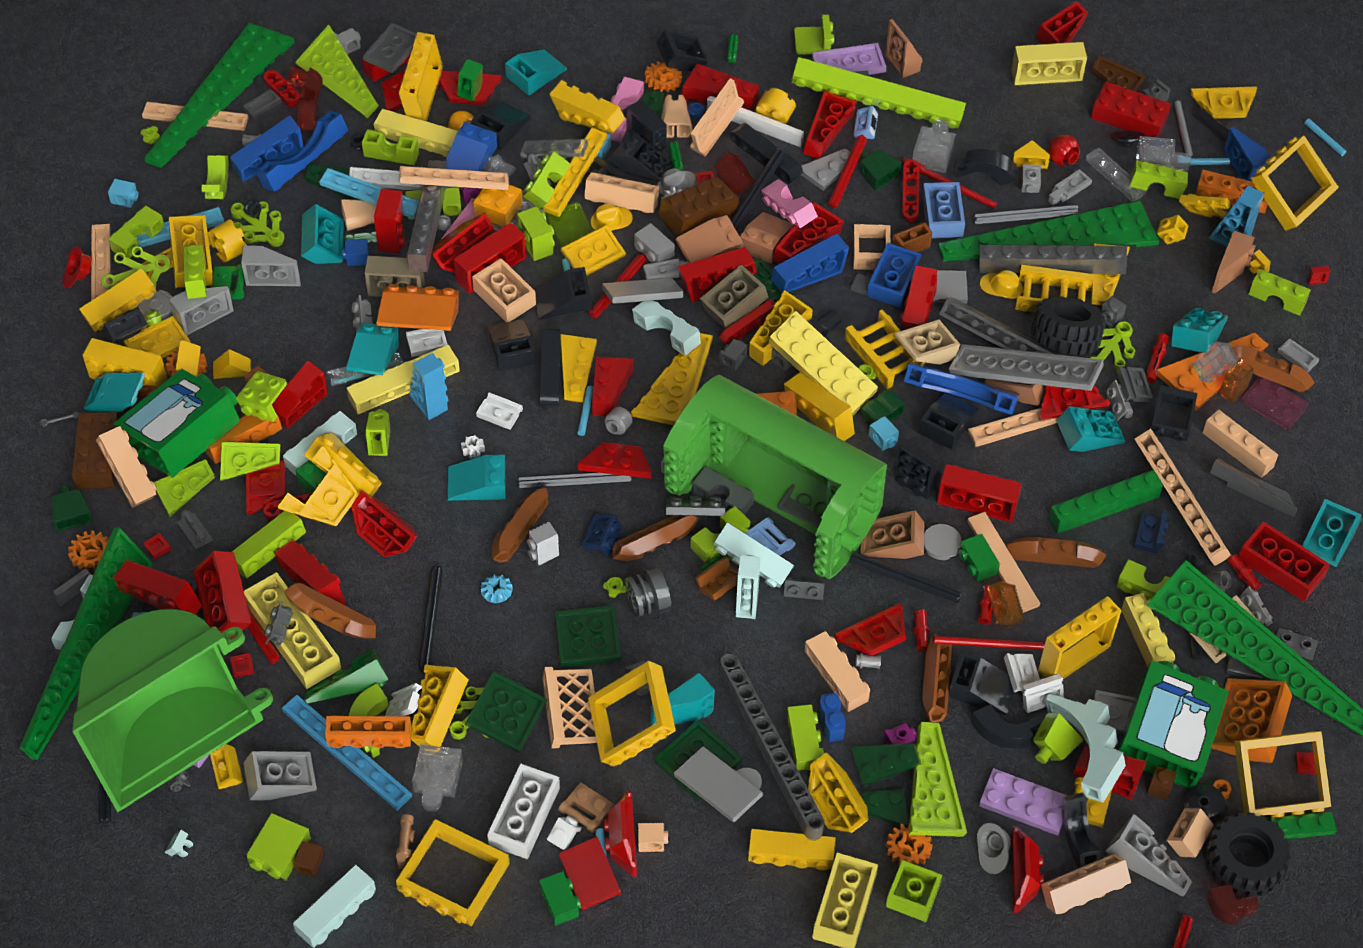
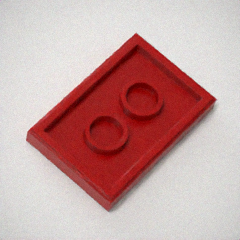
(590, 873)

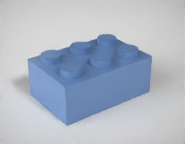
(943, 209)

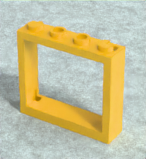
(421, 77)
(1273, 197)
(1101, 619)
(646, 673)
(1245, 781)
(467, 843)

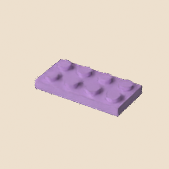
(854, 58)
(1024, 801)

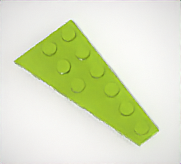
(338, 72)
(934, 794)

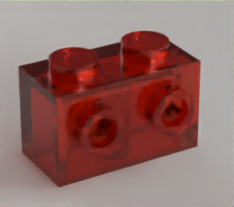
(733, 173)

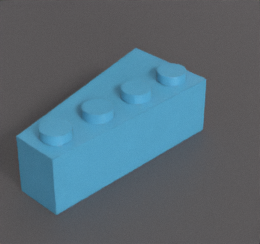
(1240, 216)
(429, 386)

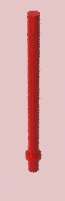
(989, 643)

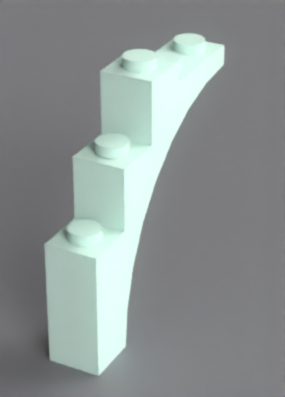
(1091, 721)

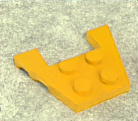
(1205, 205)
(330, 498)

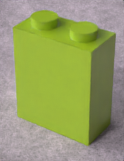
(277, 847)

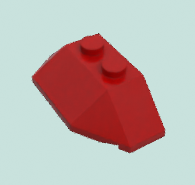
(461, 240)
(381, 526)
(621, 834)
(1025, 869)

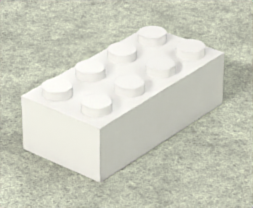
(523, 811)

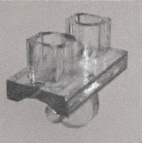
(496, 164)

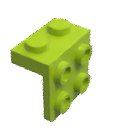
(814, 38)
(259, 395)

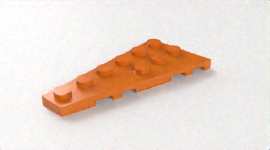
(1184, 377)

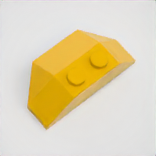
(836, 795)

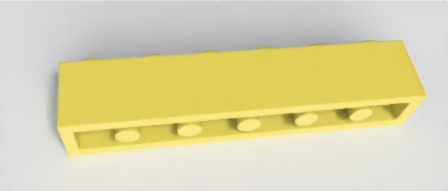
(429, 135)
(394, 382)

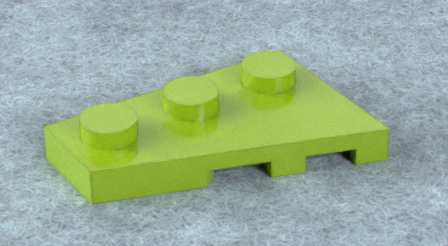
(246, 458)
(182, 487)

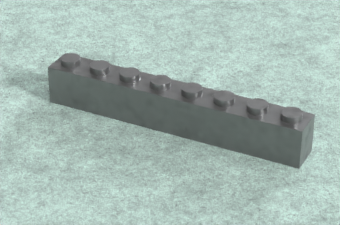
(426, 223)
(1069, 258)
(989, 328)

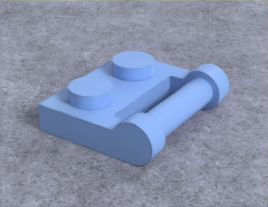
(761, 536)

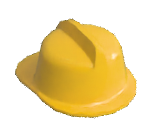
(612, 216)
(1002, 284)

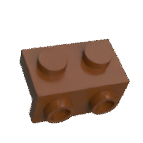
(717, 579)

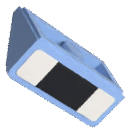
(866, 122)

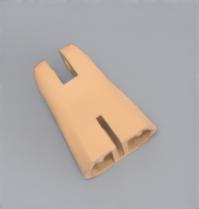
(676, 115)
(357, 213)

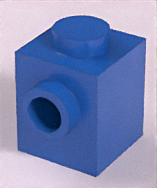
(356, 252)

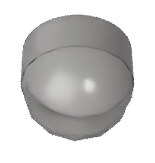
(444, 222)

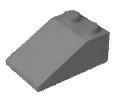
(268, 268)
(199, 312)
(278, 774)

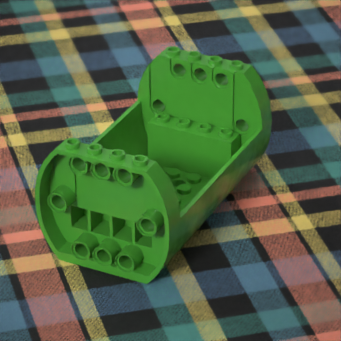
(769, 452)

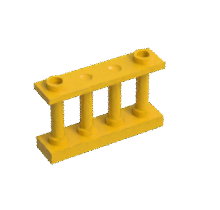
(1050, 277)
(866, 353)

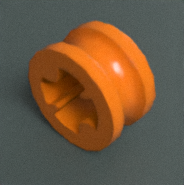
(1224, 784)

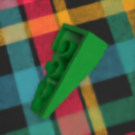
(363, 674)

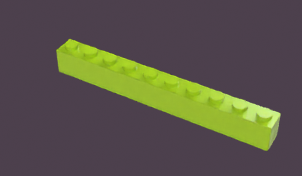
(878, 92)

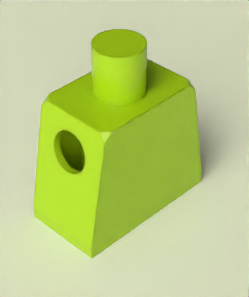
(377, 424)
(1055, 738)

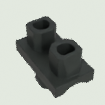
(604, 167)

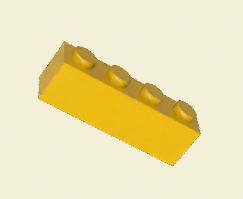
(118, 300)
(791, 849)

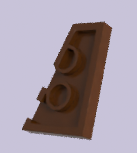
(1118, 74)

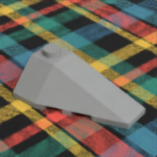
(1147, 857)

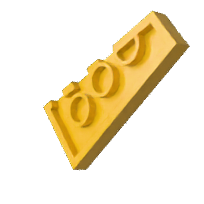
(1104, 284)
(577, 364)

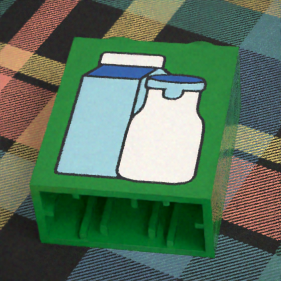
(179, 421)
(1173, 721)

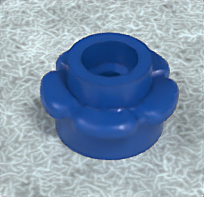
(696, 110)

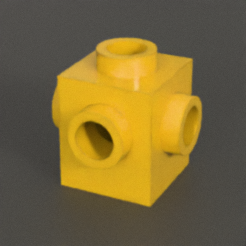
(1172, 229)

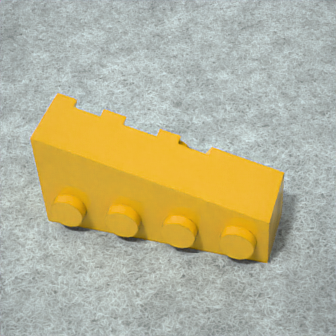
(586, 108)
(760, 349)
(822, 407)
(348, 463)
(437, 704)

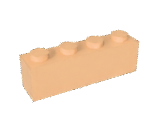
(622, 192)
(1240, 443)
(126, 467)
(837, 671)
(1086, 883)

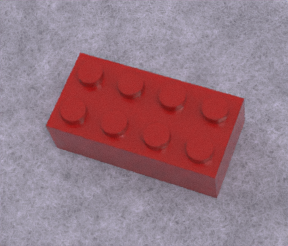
(1130, 110)
(505, 244)
(979, 493)
(1283, 561)
(222, 592)

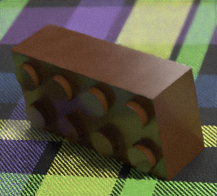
(698, 205)
(89, 463)

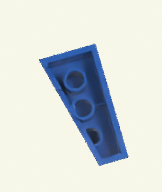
(274, 145)
(811, 265)

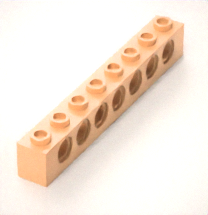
(1183, 497)

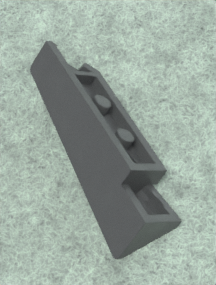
(1254, 487)

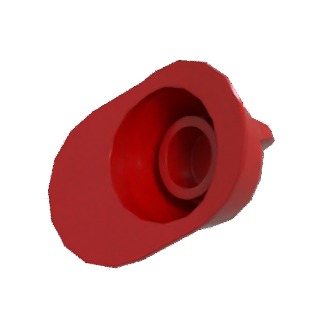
(77, 267)

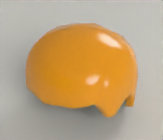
(458, 118)

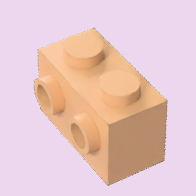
(1190, 832)

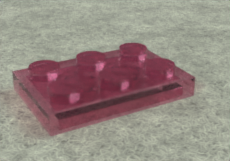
(1275, 402)

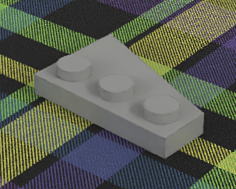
(826, 169)

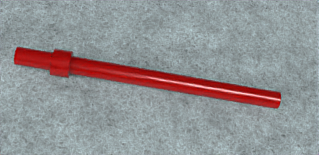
(978, 197)

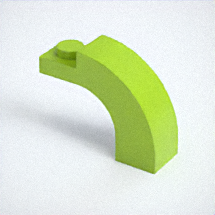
(216, 178)
(370, 703)

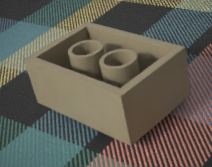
(390, 270)
(734, 297)

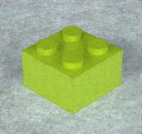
(537, 233)
(914, 891)

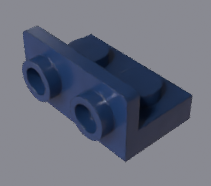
(1150, 532)
(602, 533)

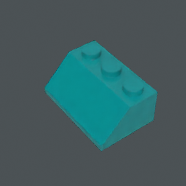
(322, 236)

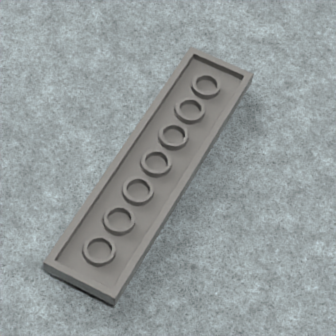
(1026, 367)

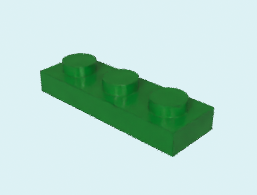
(1306, 825)

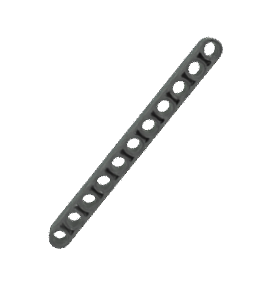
(771, 747)

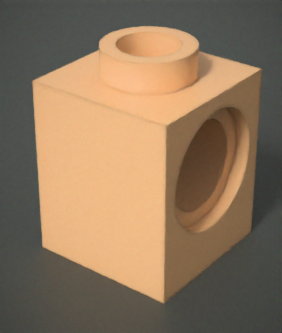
(652, 837)

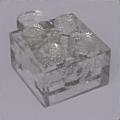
(935, 146)
(1162, 153)
(436, 774)

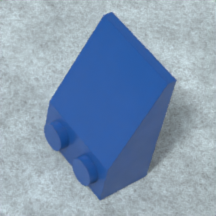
(471, 148)
(1244, 154)
(893, 275)

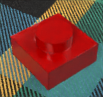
(704, 176)
(1318, 275)
(157, 546)
(242, 665)
(1305, 763)

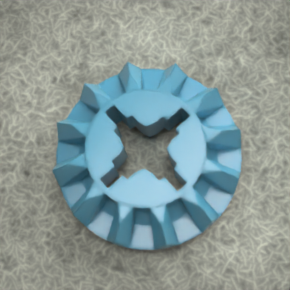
(499, 595)

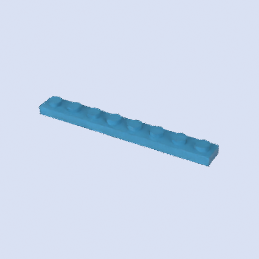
(351, 757)

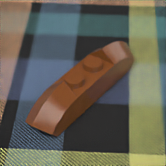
(1275, 369)
(515, 531)
(649, 538)
(1056, 551)
(330, 612)
(936, 681)

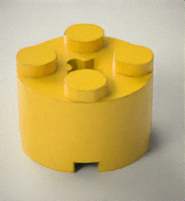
(776, 105)
(227, 240)

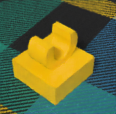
(1259, 261)

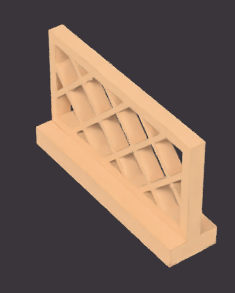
(716, 119)
(554, 704)

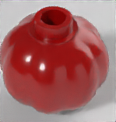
(1064, 148)

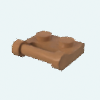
(589, 802)
(406, 837)

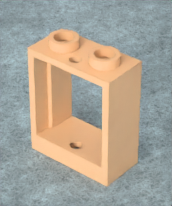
(860, 259)

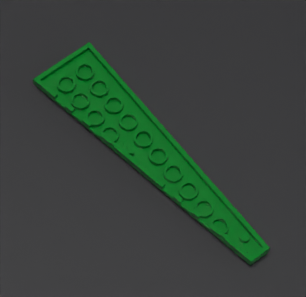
(233, 73)
(1110, 226)
(97, 615)
(1217, 619)

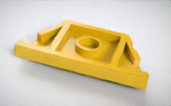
(1225, 102)

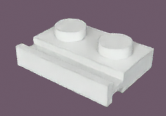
(425, 341)
(499, 411)
(1021, 670)
(1036, 692)
(404, 701)

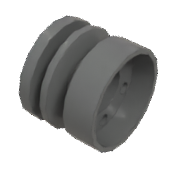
(644, 593)

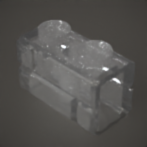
(1215, 362)

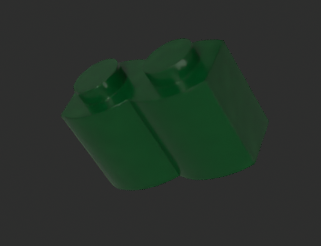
(885, 404)

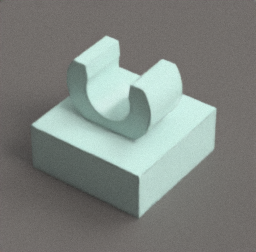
(176, 844)

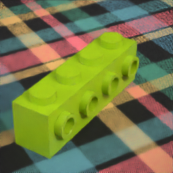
(261, 546)

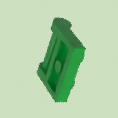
(223, 277)

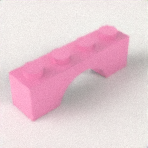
(627, 93)
(797, 211)

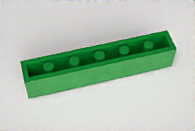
(1105, 501)

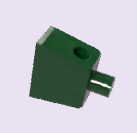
(879, 168)
(69, 509)

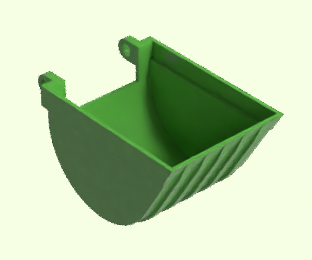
(159, 701)

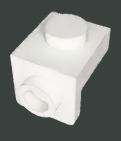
(563, 832)

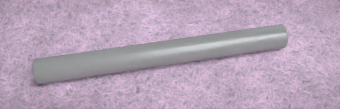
(1182, 126)

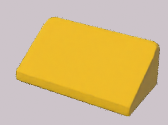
(188, 357)
(226, 766)

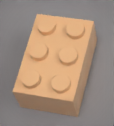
(504, 290)

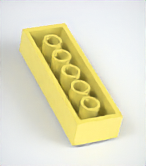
(822, 362)
(304, 644)

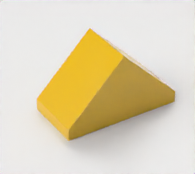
(1031, 155)
(231, 365)

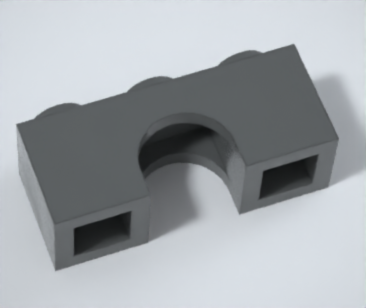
(712, 483)

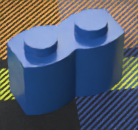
(832, 717)

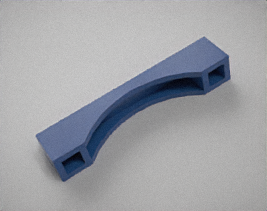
(327, 131)
(957, 385)

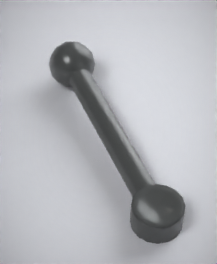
(44, 422)

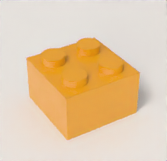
(499, 204)

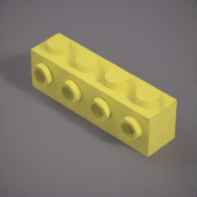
(1146, 630)

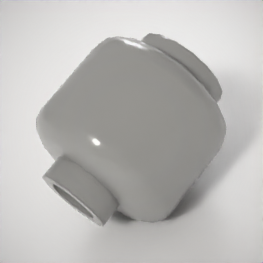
(618, 420)

